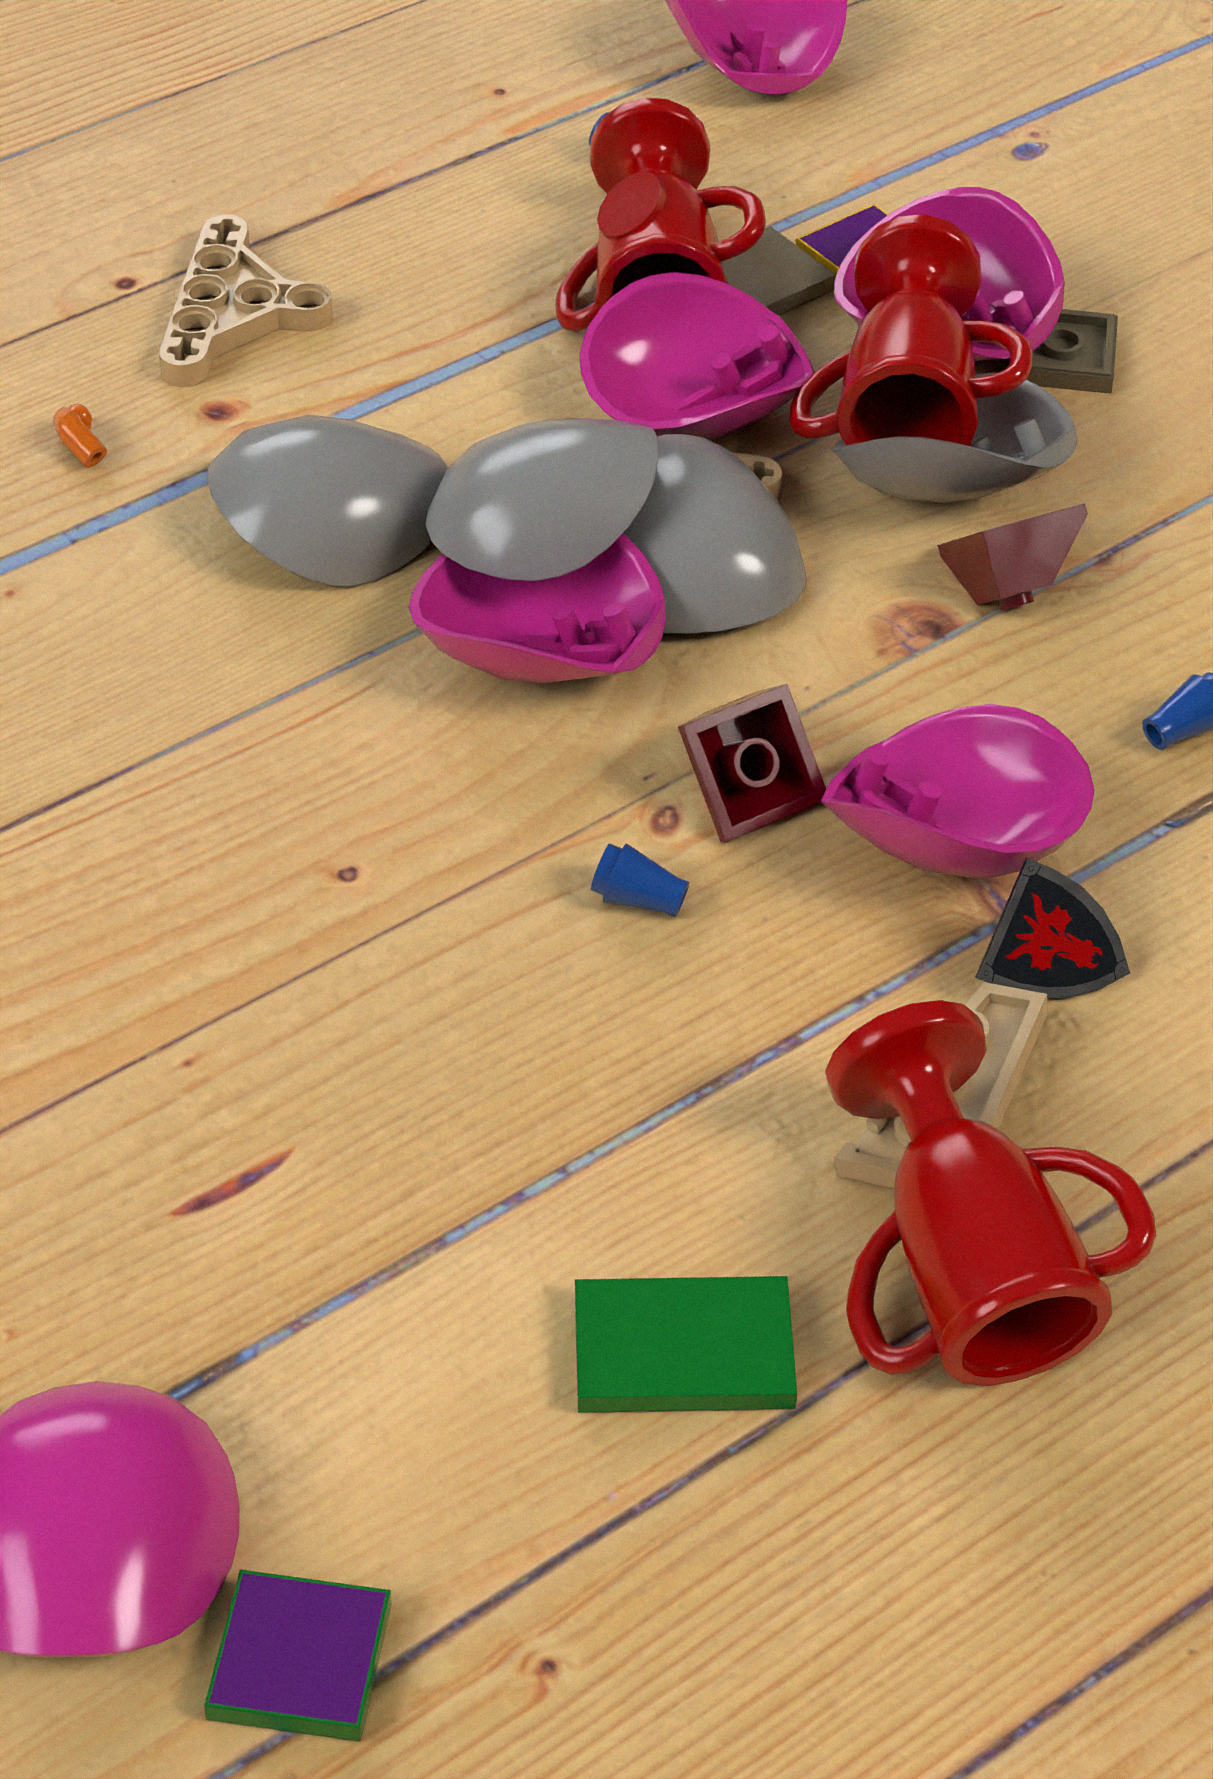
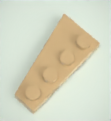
(1011, 1027)

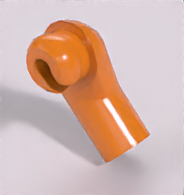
(74, 428)

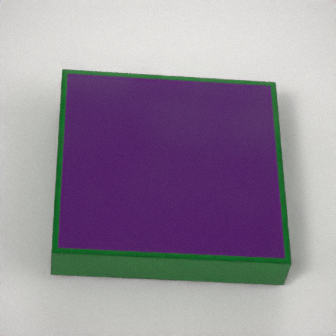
(299, 1655)

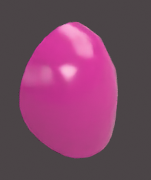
(764, 42)
(1018, 264)
(690, 357)
(547, 629)
(967, 791)
(109, 1520)

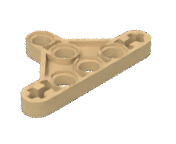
(229, 317)

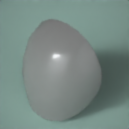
(1014, 443)
(328, 496)
(543, 496)
(716, 539)

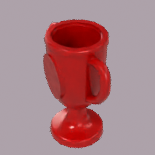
(653, 217)
(912, 349)
(974, 1212)

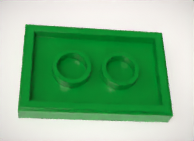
(684, 1344)

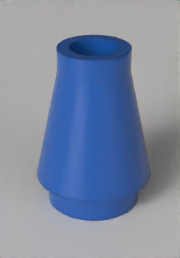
(1183, 713)
(637, 881)

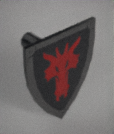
(1052, 938)

